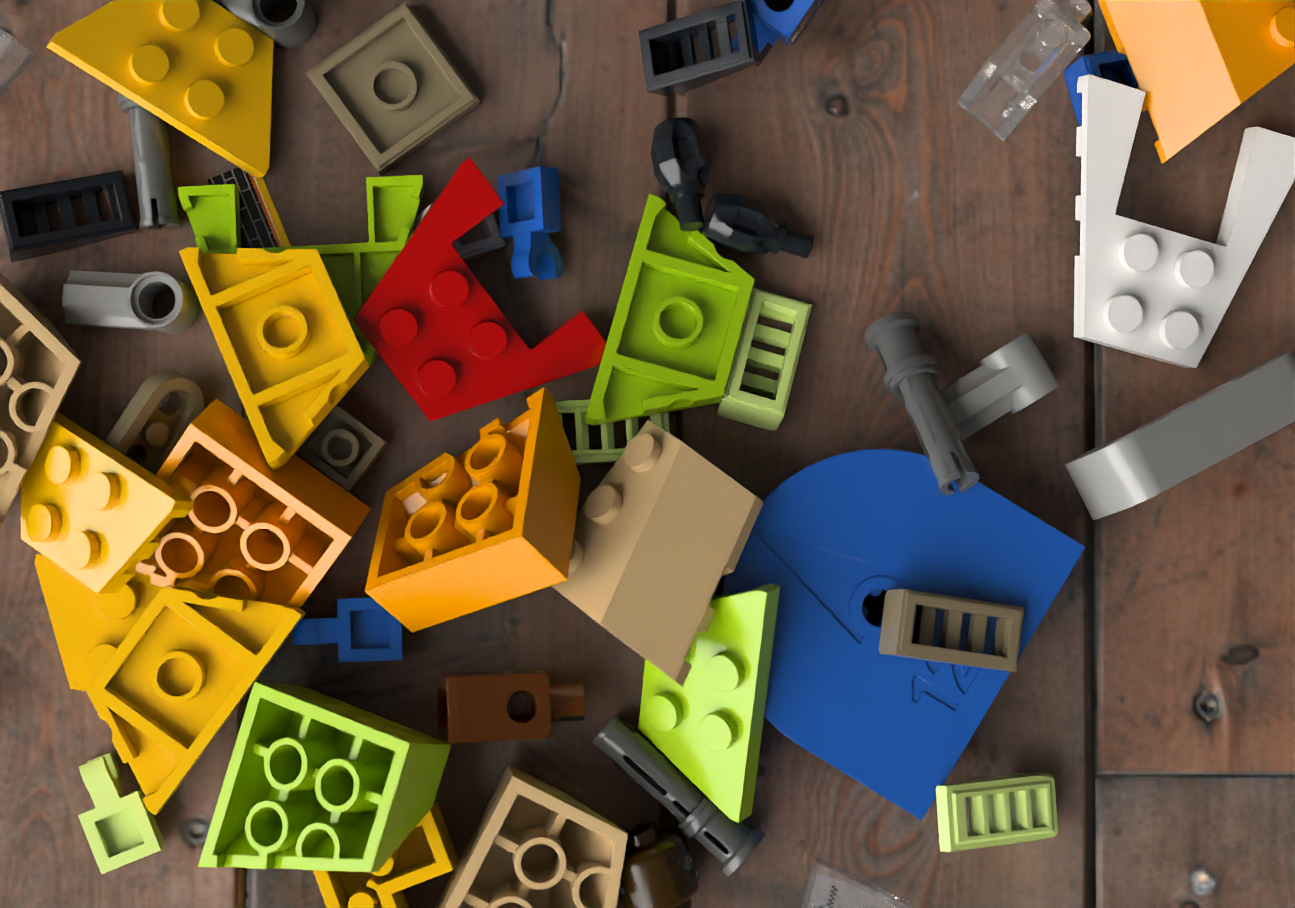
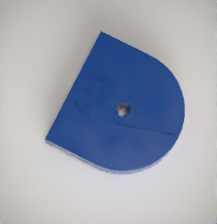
(874, 527)

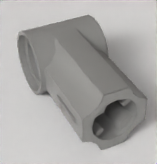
(127, 301)
(1003, 383)

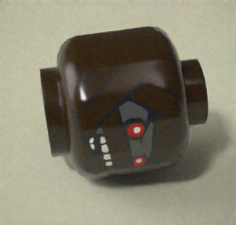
(657, 869)

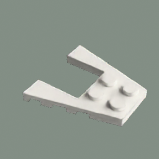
(1147, 284)

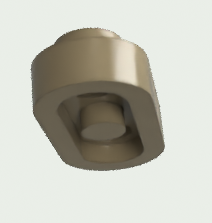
(153, 428)

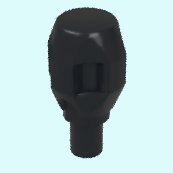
(682, 167)
(751, 227)

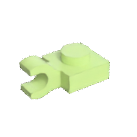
(119, 824)

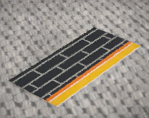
(258, 215)

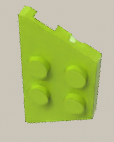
(671, 324)
(718, 715)

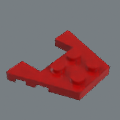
(444, 328)

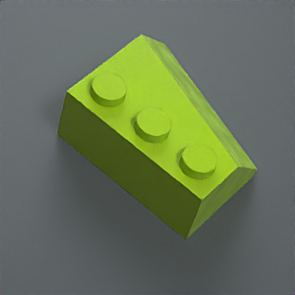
(320, 785)

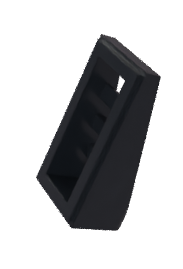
(660, 51)
(61, 192)

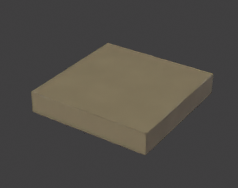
(393, 88)

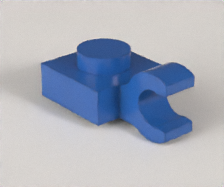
(528, 217)
(361, 630)

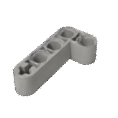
(1186, 439)

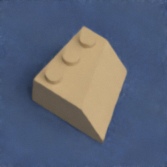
(657, 546)

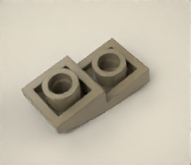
(343, 448)

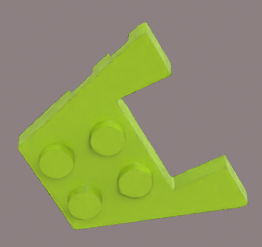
(353, 267)

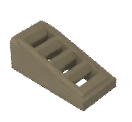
(899, 621)

